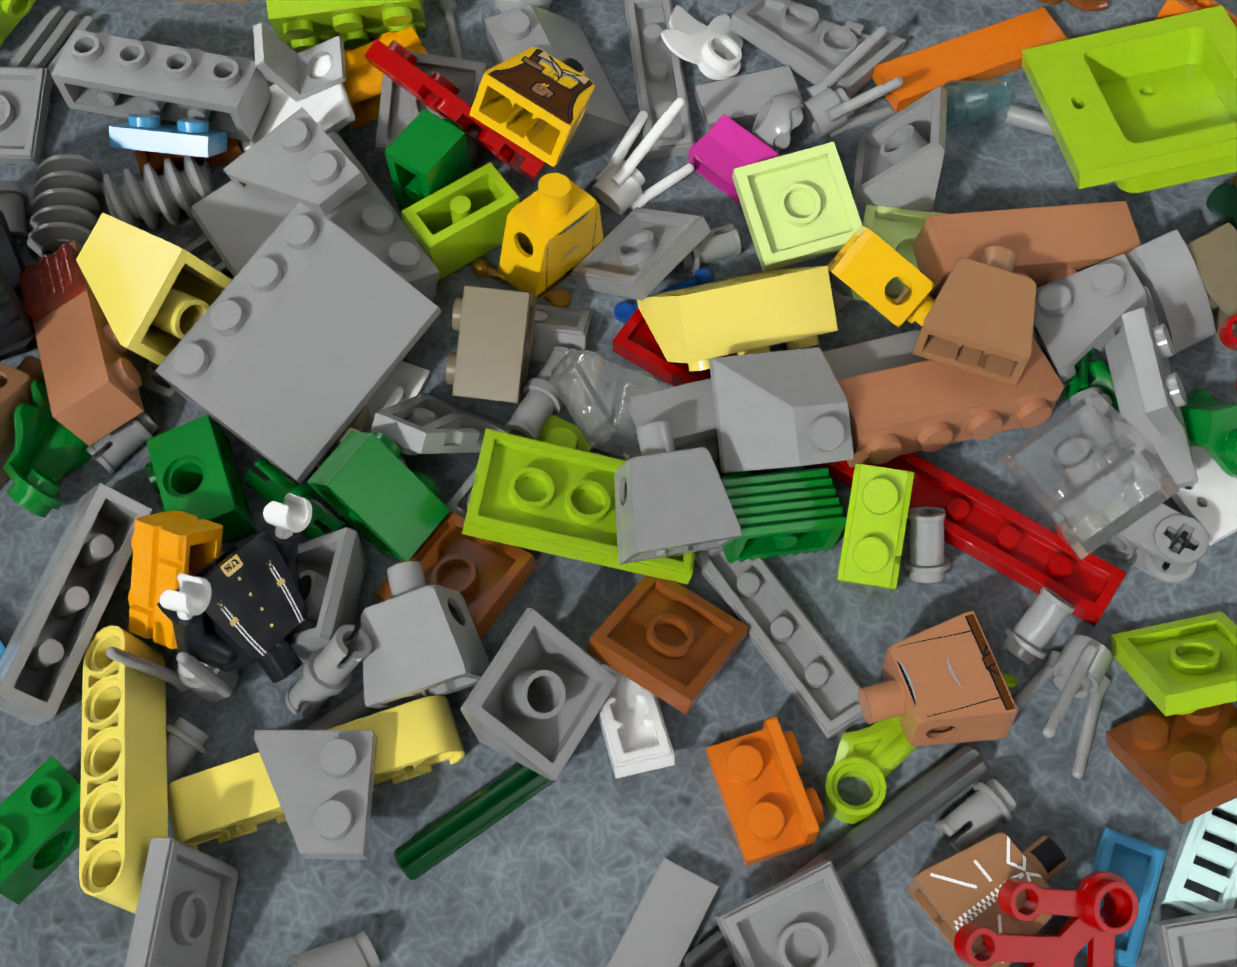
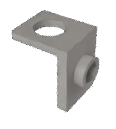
(293, 70)

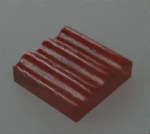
(51, 282)

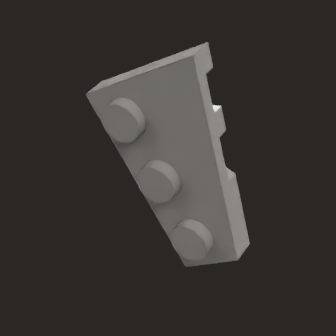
(810, 44)

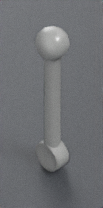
(448, 8)

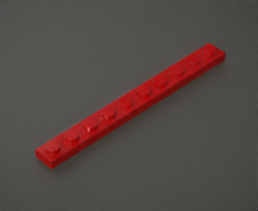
(972, 520)

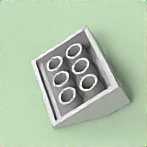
(244, 217)
(299, 341)

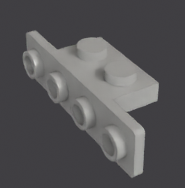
(1148, 390)

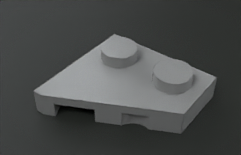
(298, 165)
(1085, 311)
(432, 426)
(323, 787)

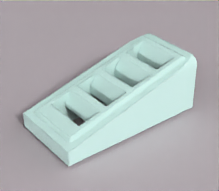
(1183, 868)

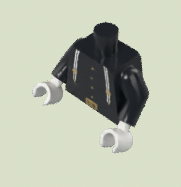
(245, 598)

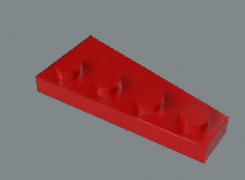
(442, 98)

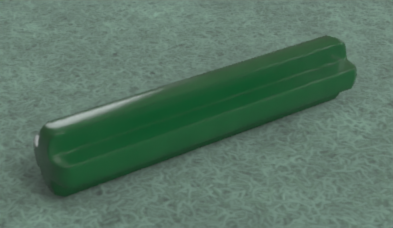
(468, 820)

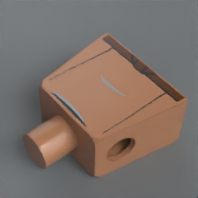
(942, 687)

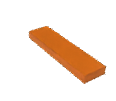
(967, 57)

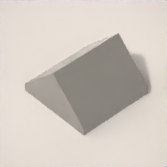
(903, 156)
(331, 585)
(537, 696)

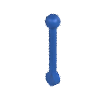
(704, 275)

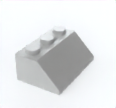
(561, 38)

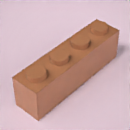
(1046, 240)
(86, 368)
(939, 405)

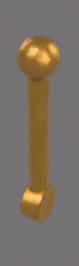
(482, 268)

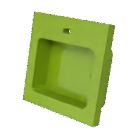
(1143, 100)

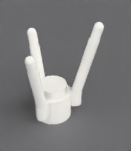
(621, 181)

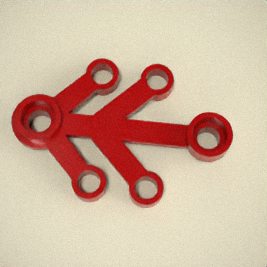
(1058, 950)

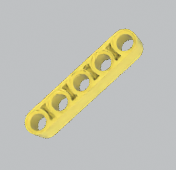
(120, 768)
(240, 795)

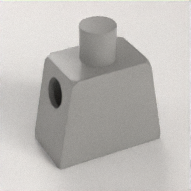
(670, 500)
(419, 642)

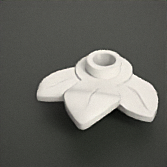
(710, 47)

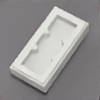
(634, 729)

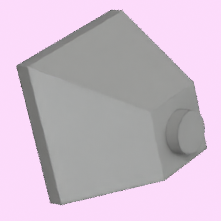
(779, 411)

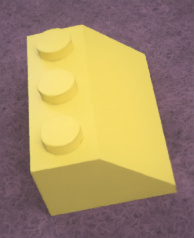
(741, 315)

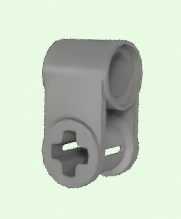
(1149, 541)

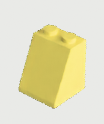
(147, 286)

